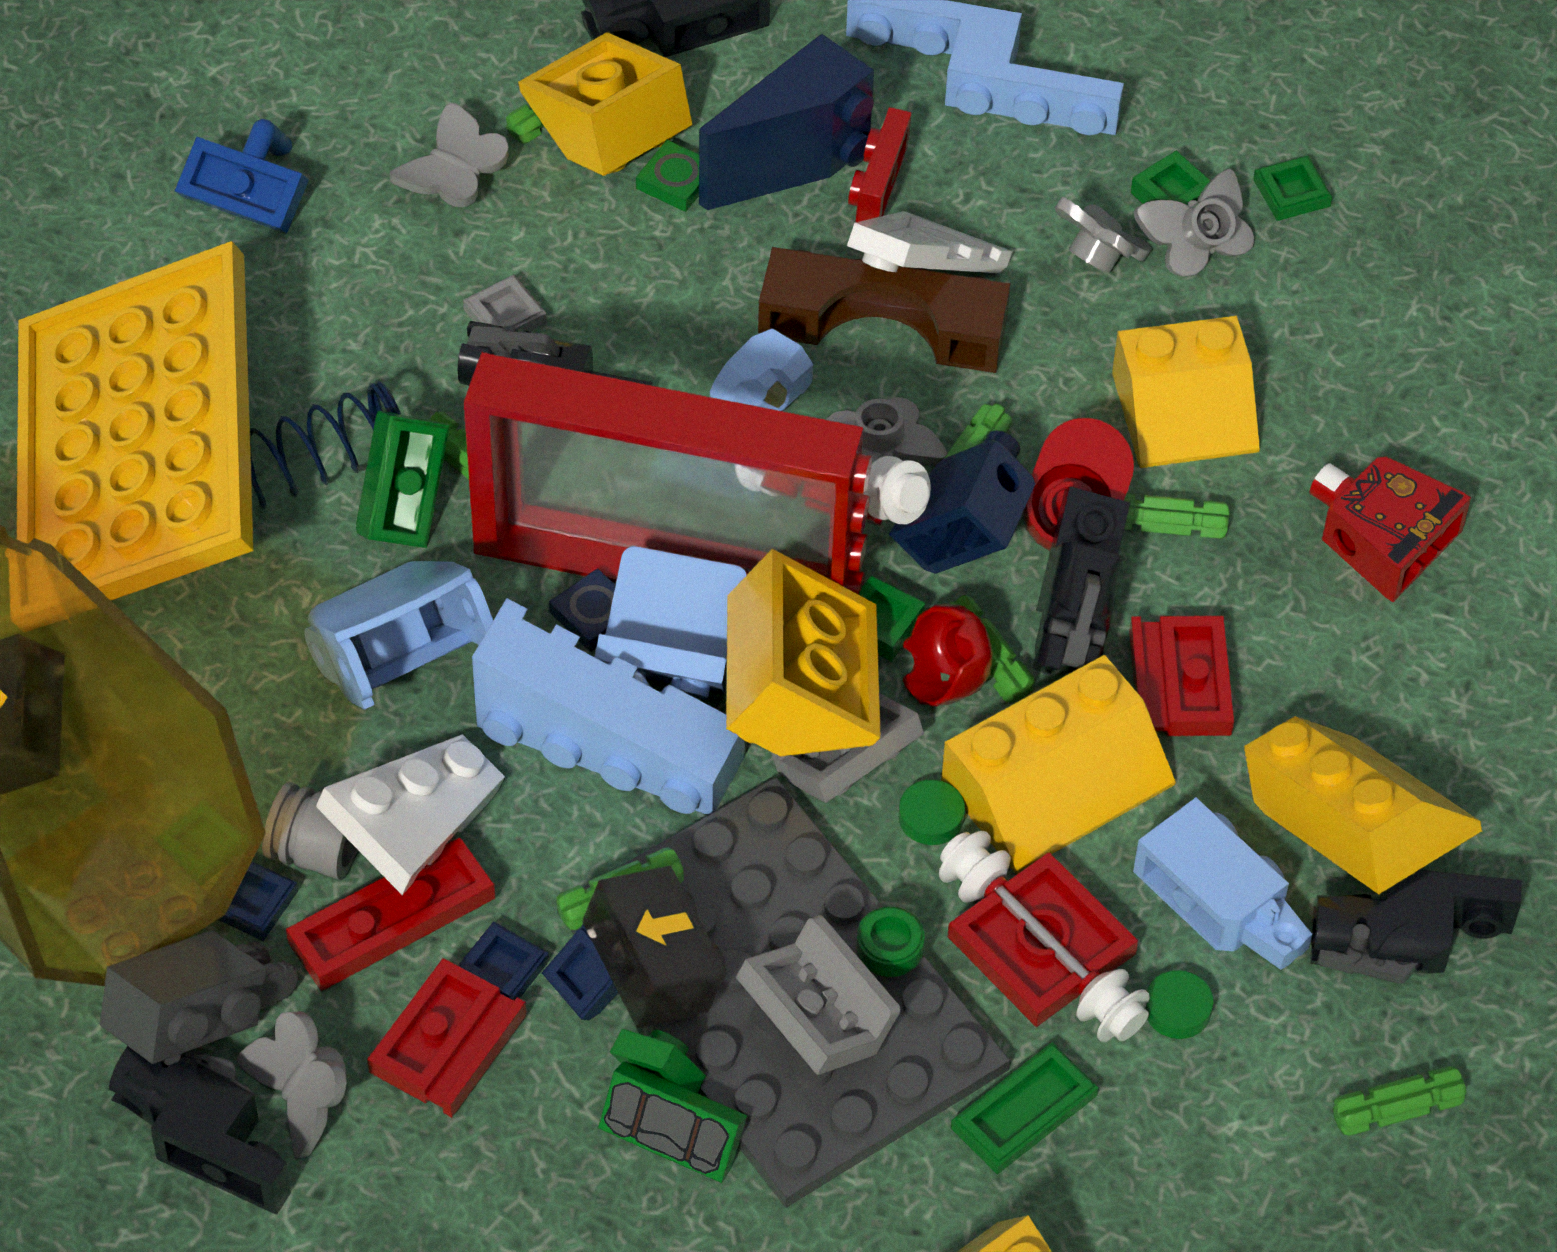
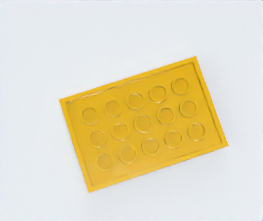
(139, 425)

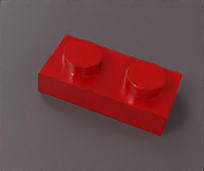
(885, 155)

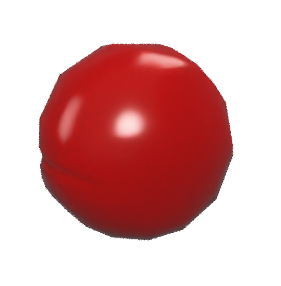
(948, 642)

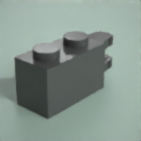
(191, 994)

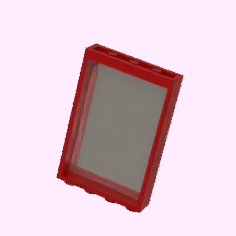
(594, 464)

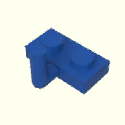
(243, 180)

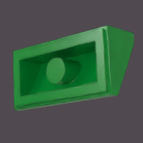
(401, 479)

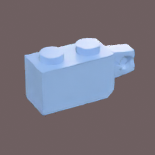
(1221, 885)

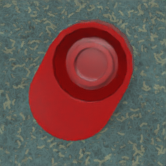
(1077, 455)

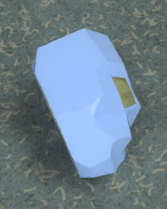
(765, 372)

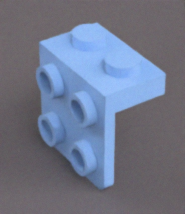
(671, 619)

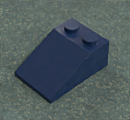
(788, 127)

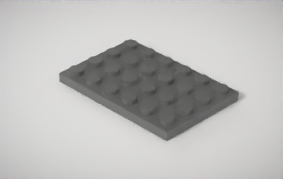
(755, 883)

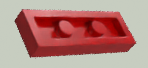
(382, 920)

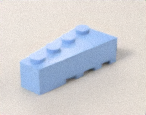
(600, 715)

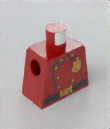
(1389, 521)

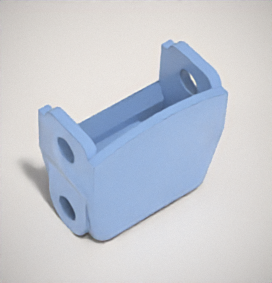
(395, 625)

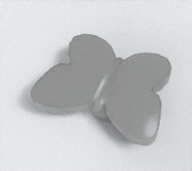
(457, 162)
(1198, 227)
(1100, 236)
(894, 431)
(306, 1075)

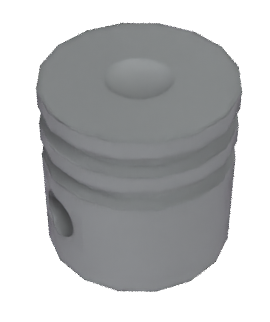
(304, 836)

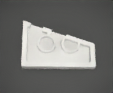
(920, 243)
(412, 806)

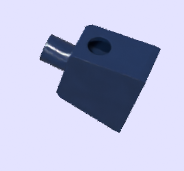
(970, 507)

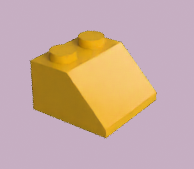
(609, 102)
(1187, 391)

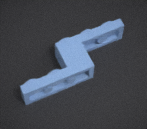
(983, 64)

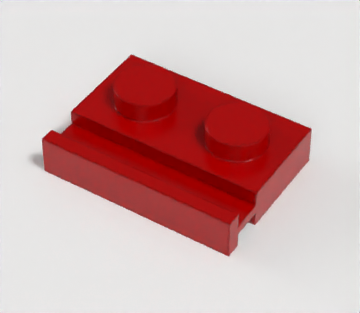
(1183, 674)
(446, 1037)

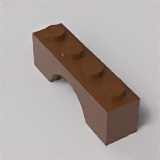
(955, 314)

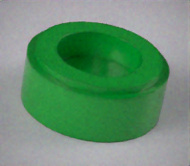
(931, 812)
(890, 941)
(1179, 1004)

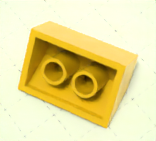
(800, 661)
(1058, 763)
(1352, 803)

